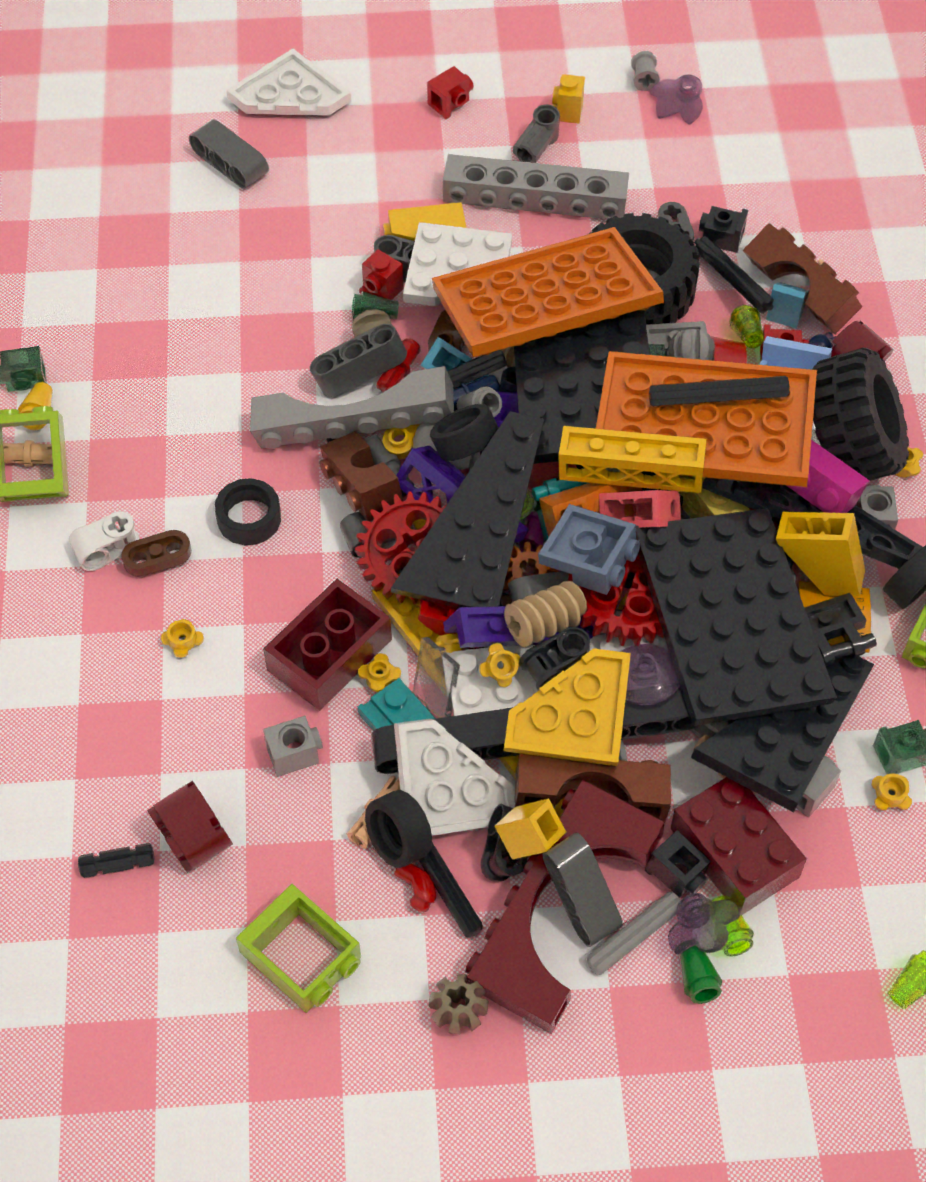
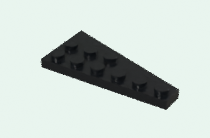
(875, 536)
(473, 538)
(784, 749)

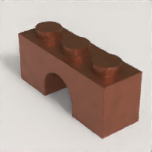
(353, 472)

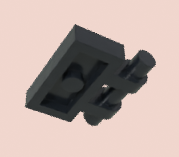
(839, 618)

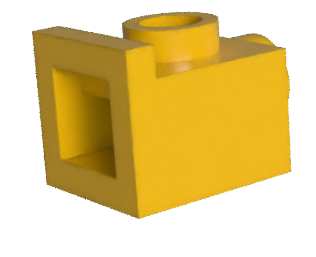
(569, 98)

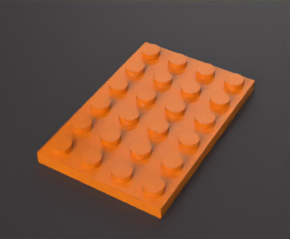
(546, 291)
(745, 438)

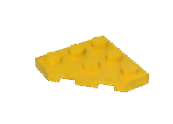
(575, 712)

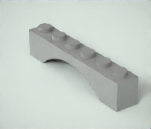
(414, 400)

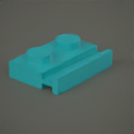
(393, 705)

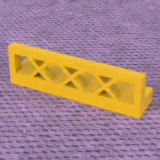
(632, 454)

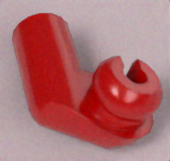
(421, 885)

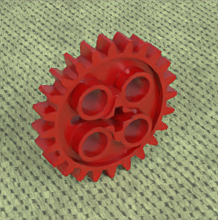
(394, 523)
(637, 617)

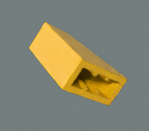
(405, 221)
(824, 549)

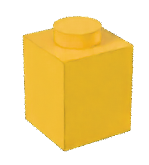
(530, 829)

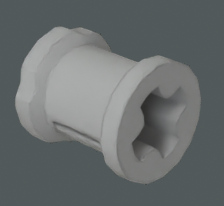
(645, 73)

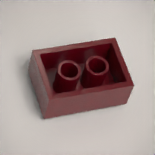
(328, 644)
(743, 842)

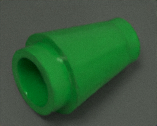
(699, 976)

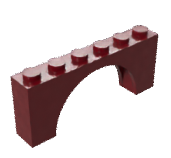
(508, 963)

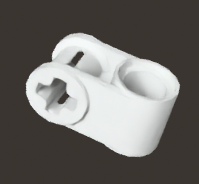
(102, 541)

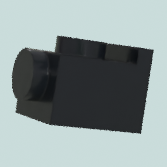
(724, 227)
(679, 865)

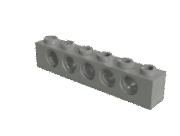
(535, 187)

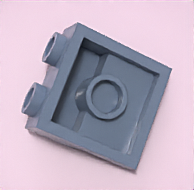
(591, 548)

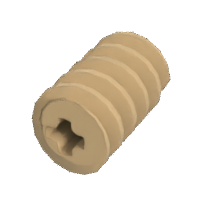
(545, 613)

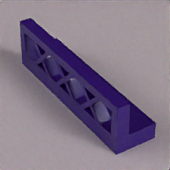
(440, 473)
(486, 626)

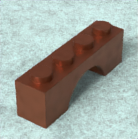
(828, 298)
(636, 783)

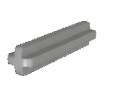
(633, 933)

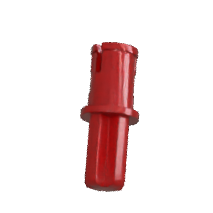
(395, 375)

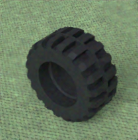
(667, 253)
(860, 413)

